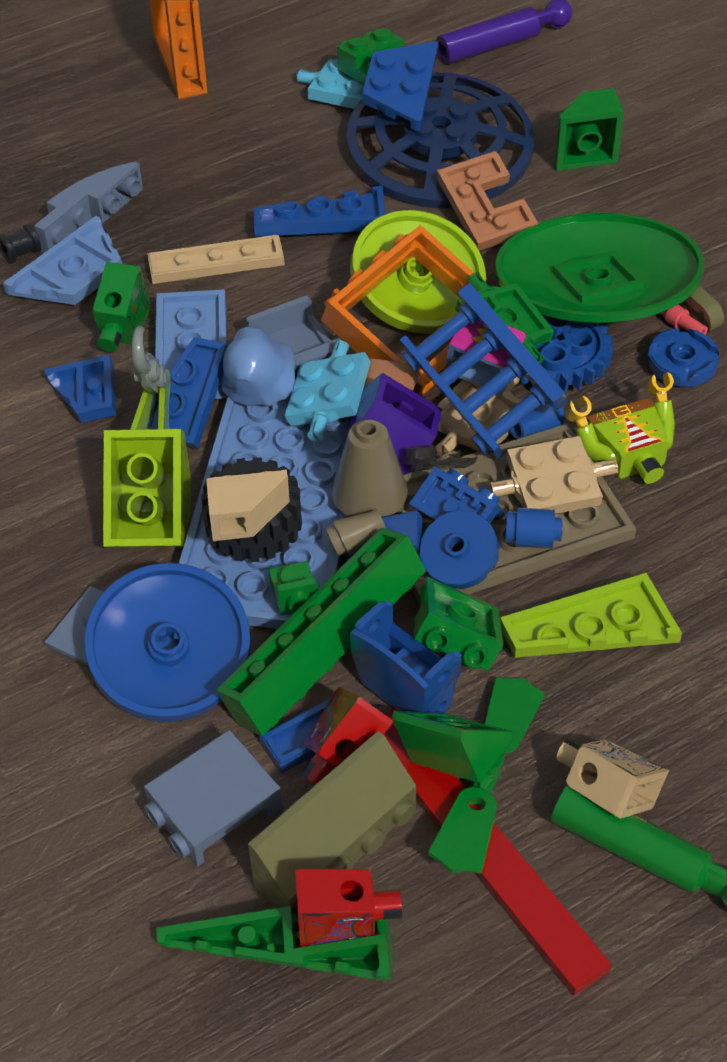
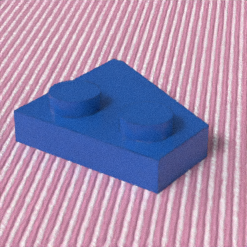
(86, 387)

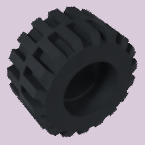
(276, 533)

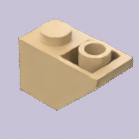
(245, 502)

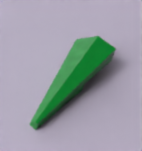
(275, 939)

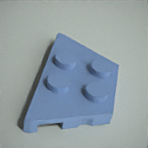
(67, 269)

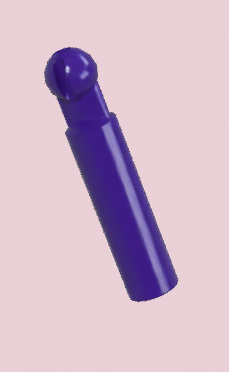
(501, 31)

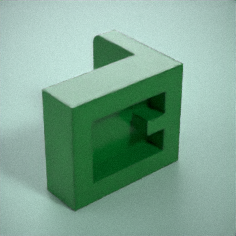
(292, 586)

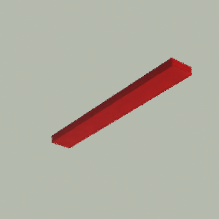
(513, 883)

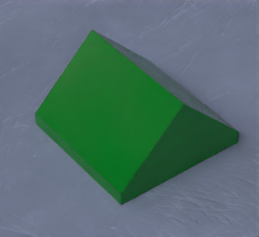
(451, 742)

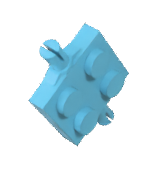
(332, 86)
(327, 390)

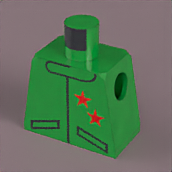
(120, 305)

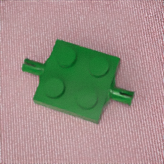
(515, 311)

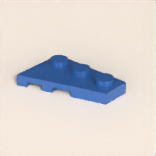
(194, 388)

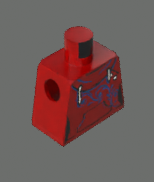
(346, 721)
(341, 905)

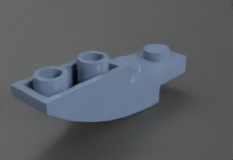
(90, 197)

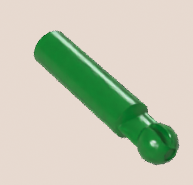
(641, 844)

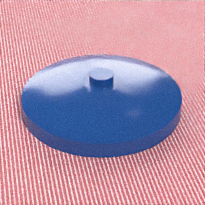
(166, 641)

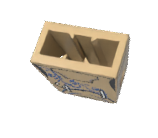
(612, 776)

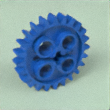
(575, 352)

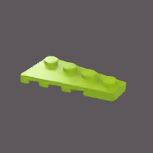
(598, 619)

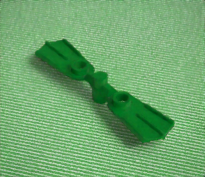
(466, 832)

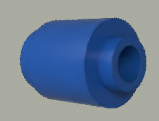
(533, 528)

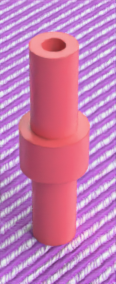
(680, 317)

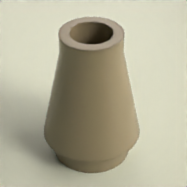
(353, 532)

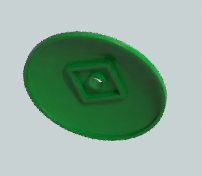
(601, 266)

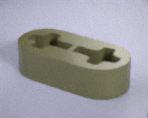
(704, 309)

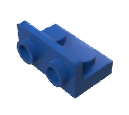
(449, 492)

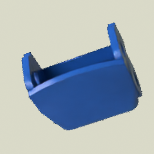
(400, 667)

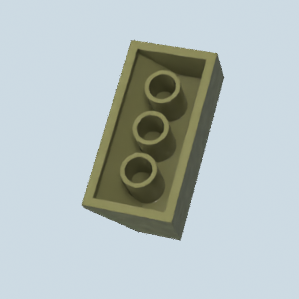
(334, 821)

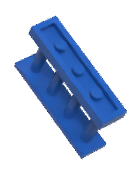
(520, 363)

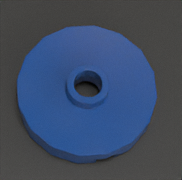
(687, 356)
(468, 565)

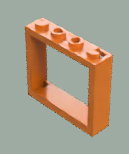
(179, 42)
(432, 256)

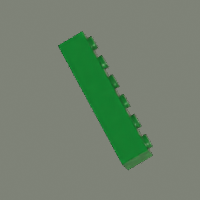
(319, 631)

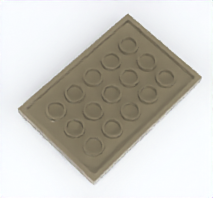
(582, 529)

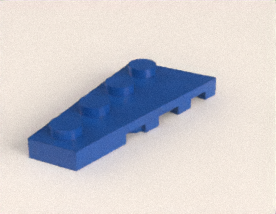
(320, 215)

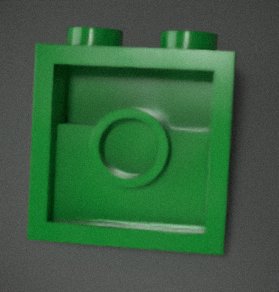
(356, 54)
(459, 623)

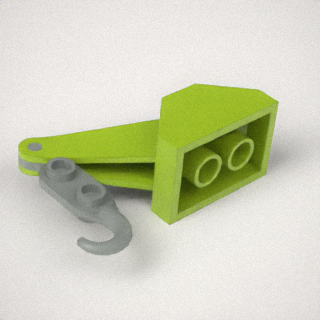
(146, 467)

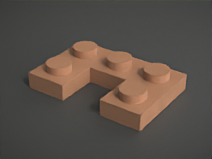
(465, 189)

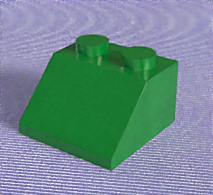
(590, 131)

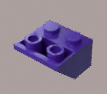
(404, 413)

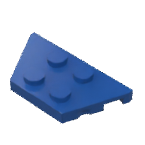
(401, 81)

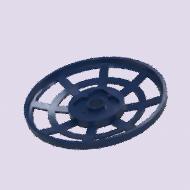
(438, 143)

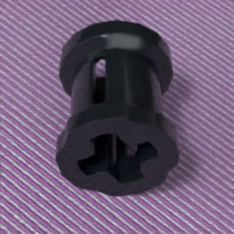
(19, 243)

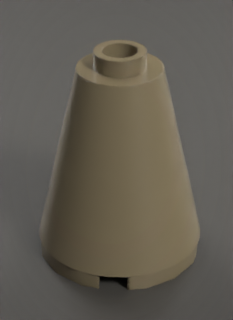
(369, 473)

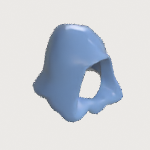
(257, 369)

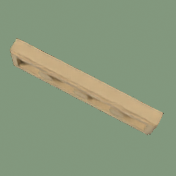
(215, 259)

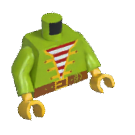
(630, 433)

